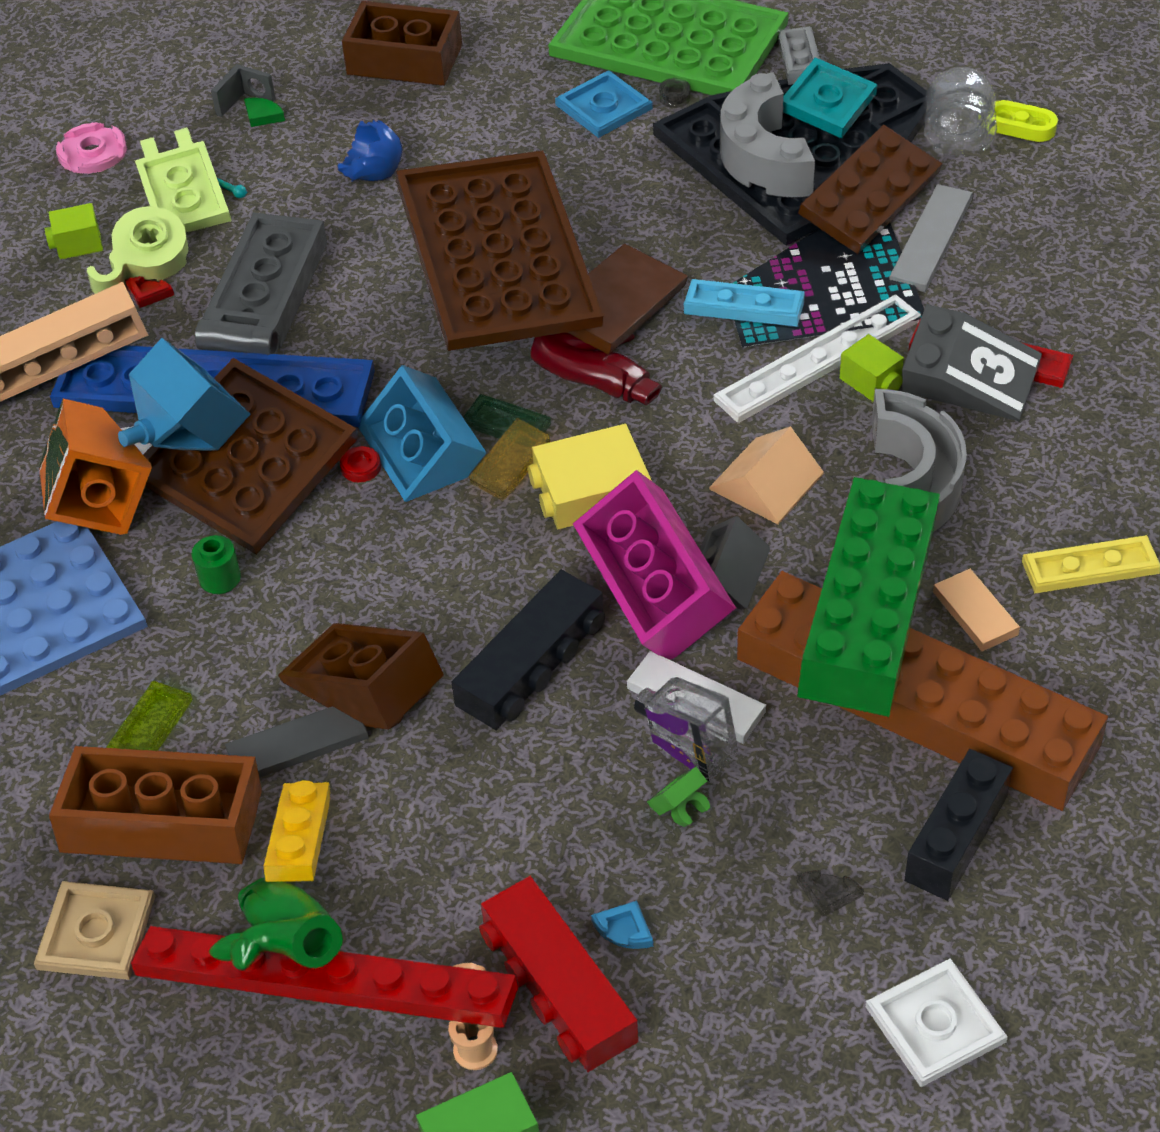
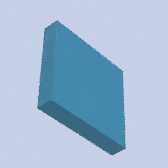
(603, 103)

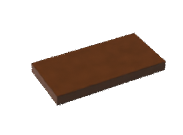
(629, 293)

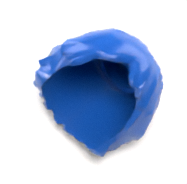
(373, 153)

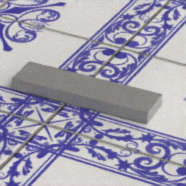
(931, 237)

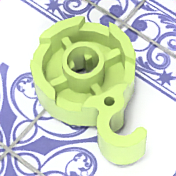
(144, 244)

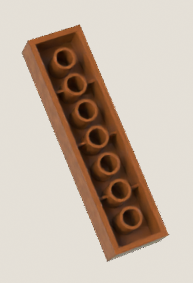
(945, 698)

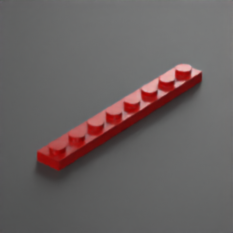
(346, 980)

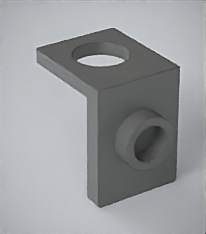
(237, 83)

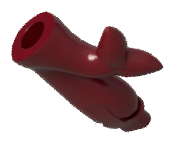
(581, 364)

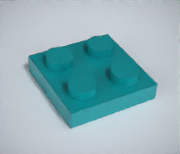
(828, 97)

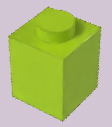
(74, 231)
(871, 366)

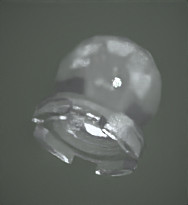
(960, 112)

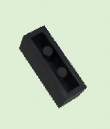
(958, 824)

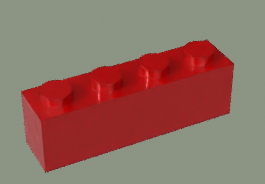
(559, 974)

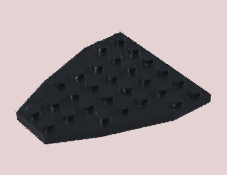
(695, 138)

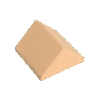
(770, 475)

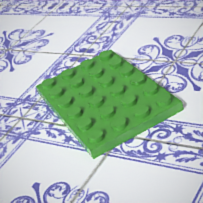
(698, 41)

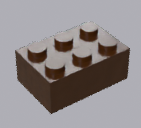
(402, 42)

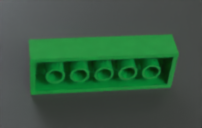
(869, 597)

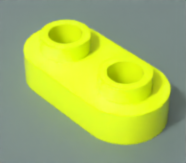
(1025, 121)

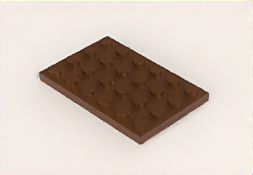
(497, 250)

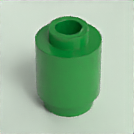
(216, 564)

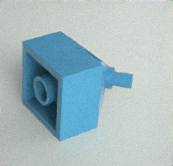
(179, 404)

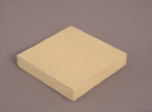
(94, 930)

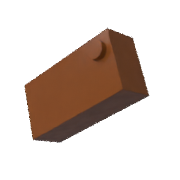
(156, 805)

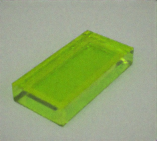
(152, 718)

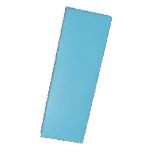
(744, 302)

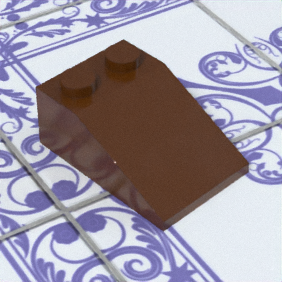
(366, 672)

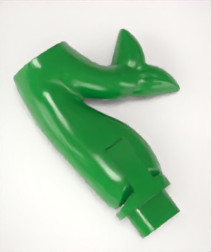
(282, 922)

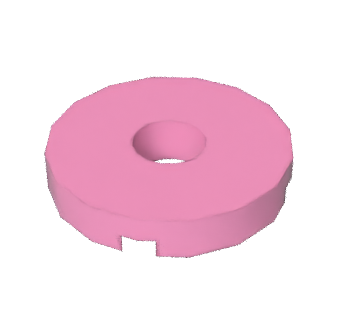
(78, 160)

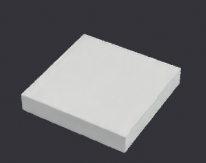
(936, 1022)

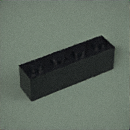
(529, 650)

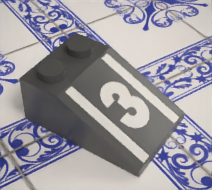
(969, 364)

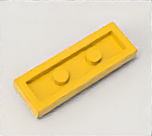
(297, 832)

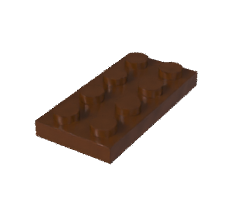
(870, 189)

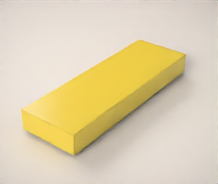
(1091, 564)

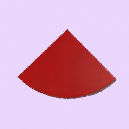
(148, 292)

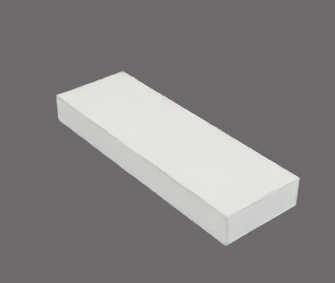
(658, 670)

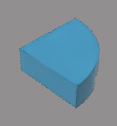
(624, 926)

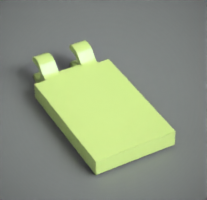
(183, 182)

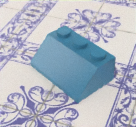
(420, 434)

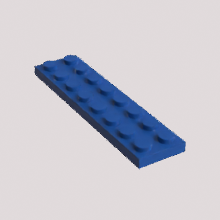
(330, 383)

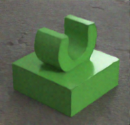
(678, 794)

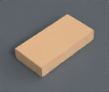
(976, 609)

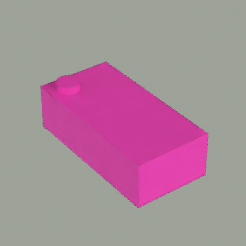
(653, 566)

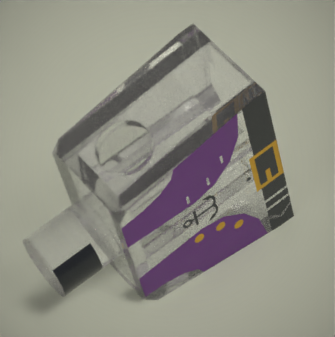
(687, 720)

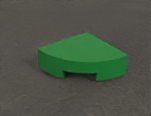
(263, 111)

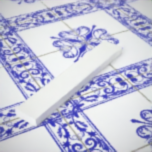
(808, 362)

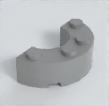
(753, 152)
(926, 442)

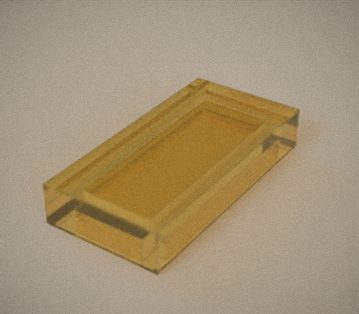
(508, 460)

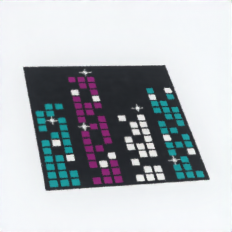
(835, 286)

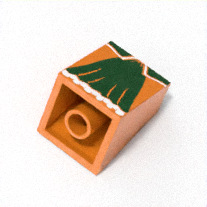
(88, 472)

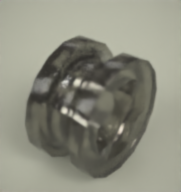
(674, 93)

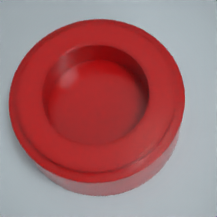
(360, 464)

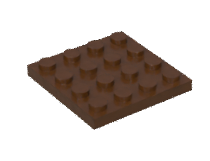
(262, 467)

